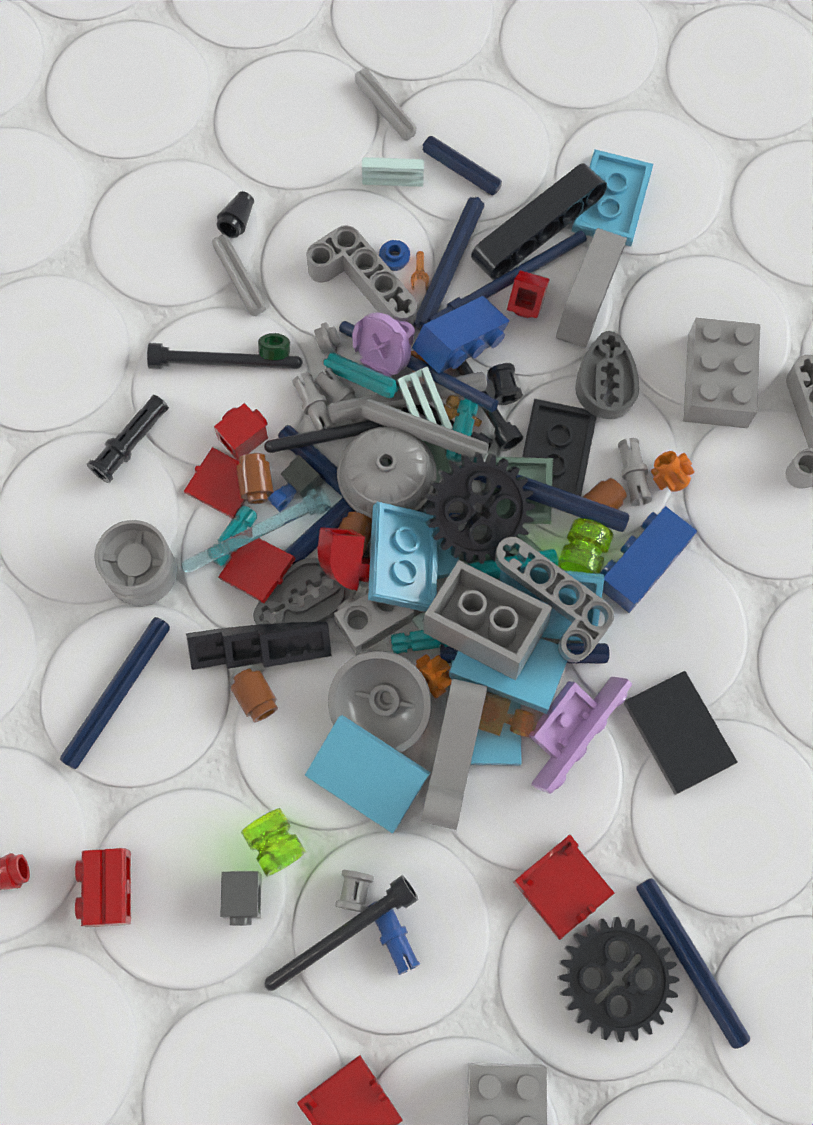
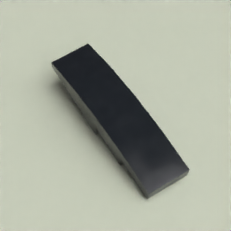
(259, 643)

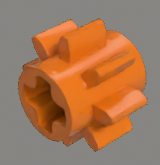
(672, 471)
(435, 673)

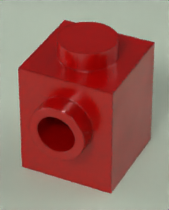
(528, 294)
(241, 430)

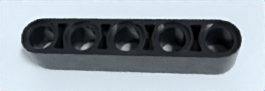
(539, 221)

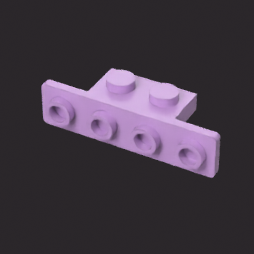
(571, 726)

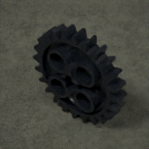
(457, 487)
(642, 1004)

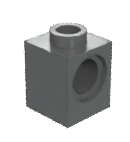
(241, 896)

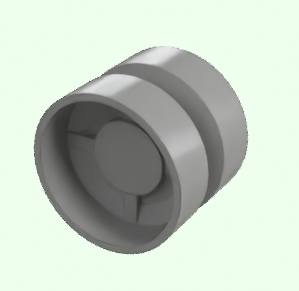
(136, 562)

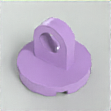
(383, 343)

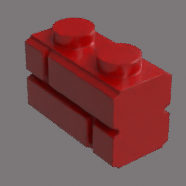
(104, 887)

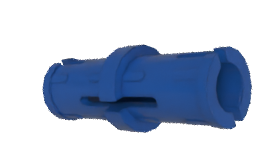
(396, 941)

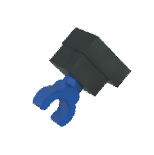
(299, 479)

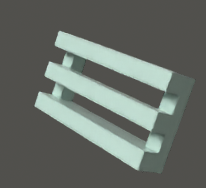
(392, 171)
(413, 377)

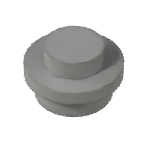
(327, 338)

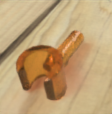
(419, 272)
(453, 402)

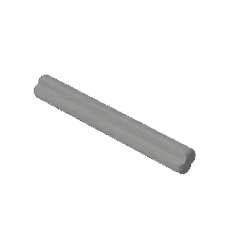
(423, 429)

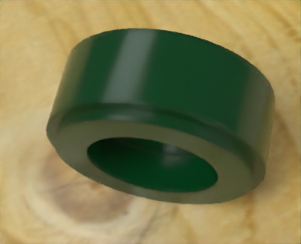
(274, 346)

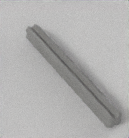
(352, 408)

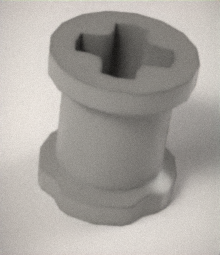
(362, 881)

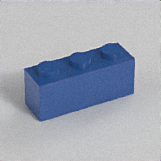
(461, 334)
(646, 558)

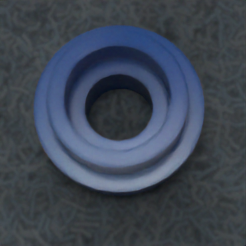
(395, 262)

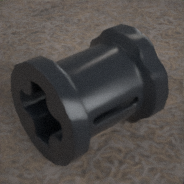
(504, 383)

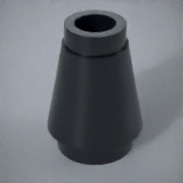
(235, 215)

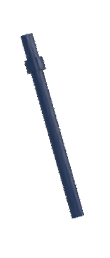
(508, 279)
(442, 379)

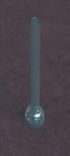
(314, 502)

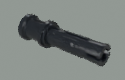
(119, 448)

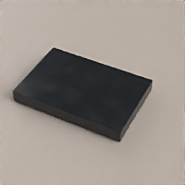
(565, 436)
(680, 732)

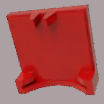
(563, 887)
(350, 1098)

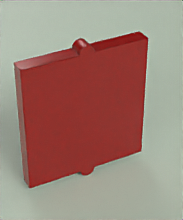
(217, 483)
(257, 569)

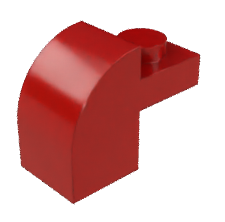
(342, 556)

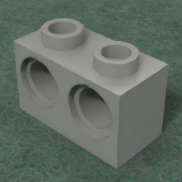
(379, 623)

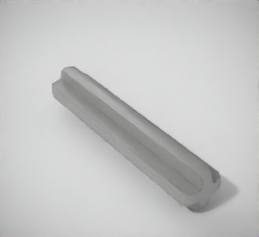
(385, 104)
(239, 275)

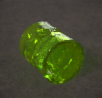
(587, 543)
(274, 843)

